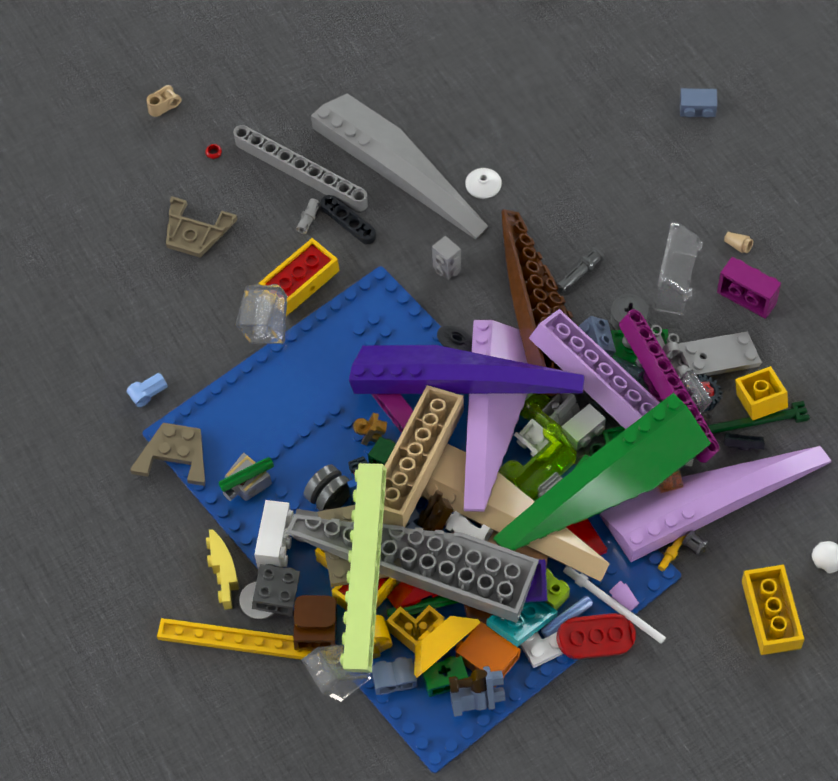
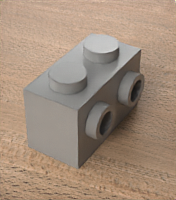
(446, 258)

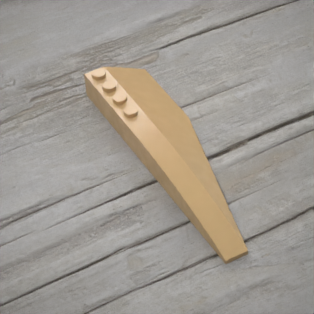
(503, 507)

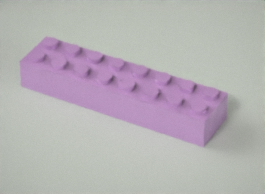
(604, 377)

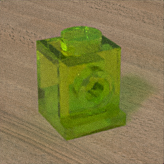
(534, 401)

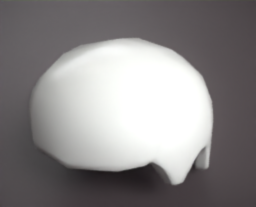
(826, 556)

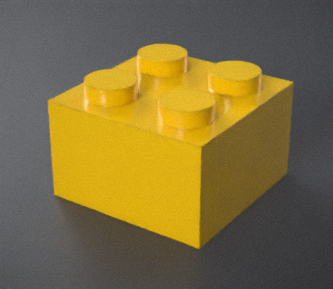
(761, 393)

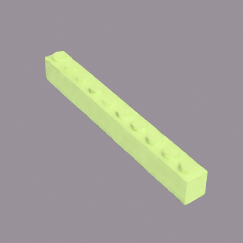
(364, 569)

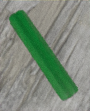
(246, 474)

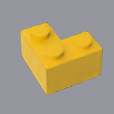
(409, 629)

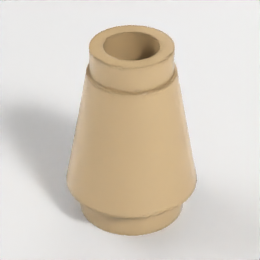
(739, 242)

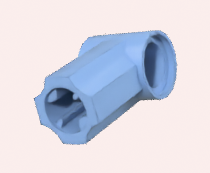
(142, 392)

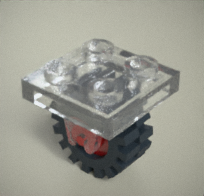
(702, 390)

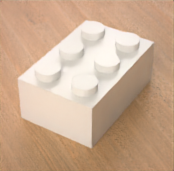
(272, 535)

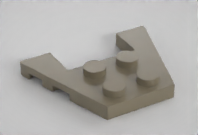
(192, 235)
(176, 445)

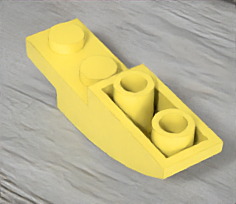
(223, 566)

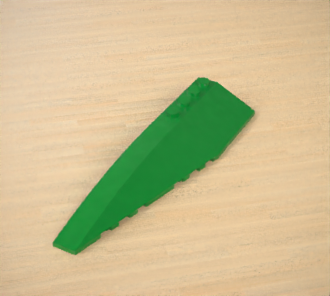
(617, 472)

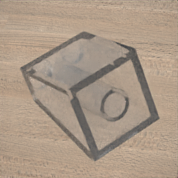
(263, 314)
(329, 674)

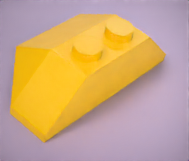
(440, 641)

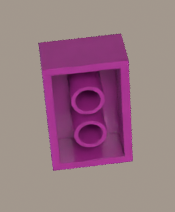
(748, 287)

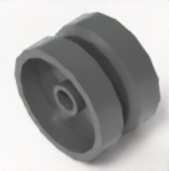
(327, 488)

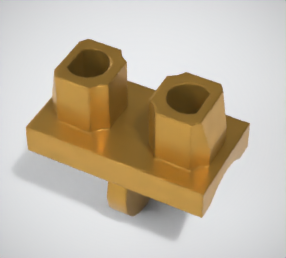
(371, 429)

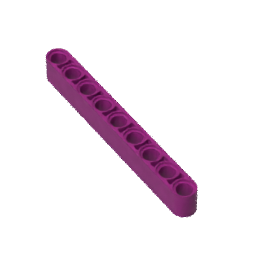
(662, 372)

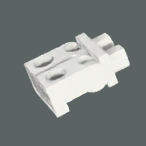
(459, 523)

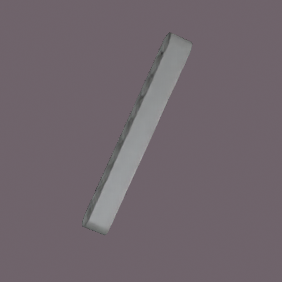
(300, 168)

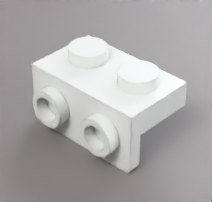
(532, 437)

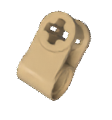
(162, 101)

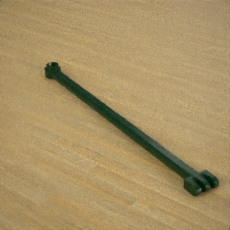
(796, 411)

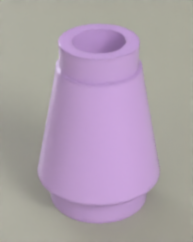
(624, 596)

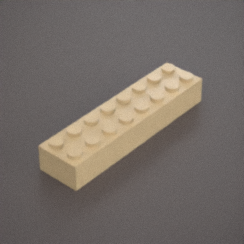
(419, 452)

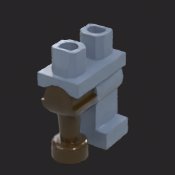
(476, 691)

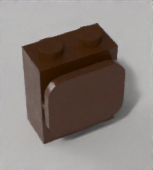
(315, 622)

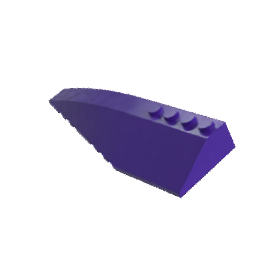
(413, 367)

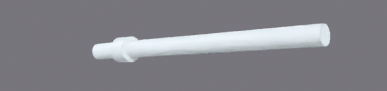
(582, 581)

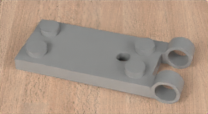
(722, 354)

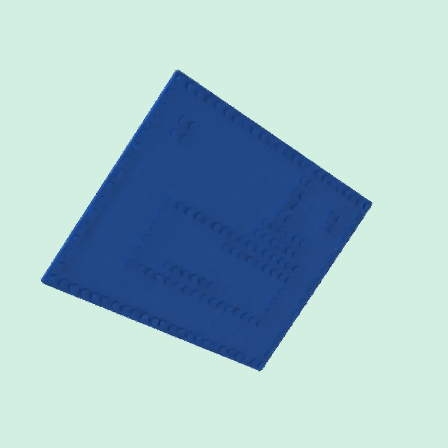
(301, 413)

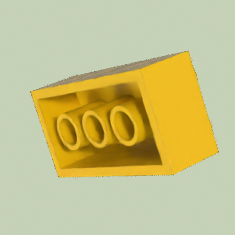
(772, 609)

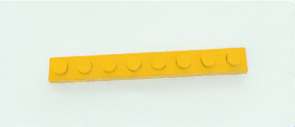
(229, 638)

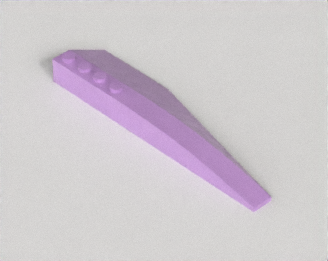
(490, 415)
(661, 518)

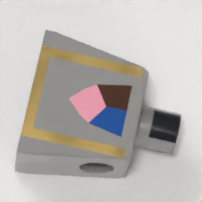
(250, 487)

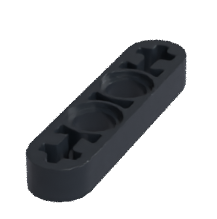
(348, 219)

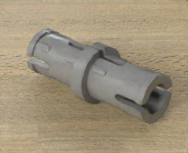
(308, 216)

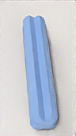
(574, 611)

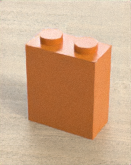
(487, 648)

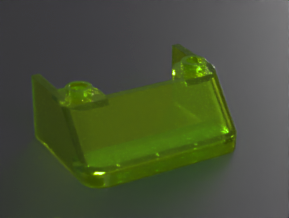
(554, 457)

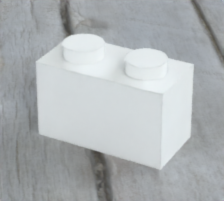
(584, 426)

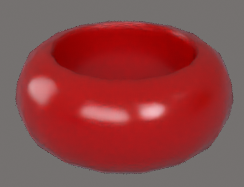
(216, 155)

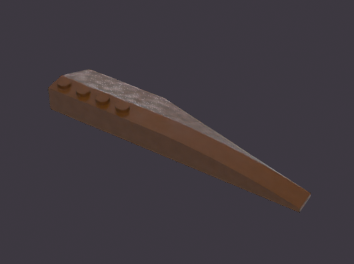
(531, 287)

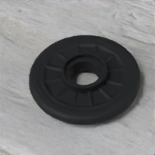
(449, 334)

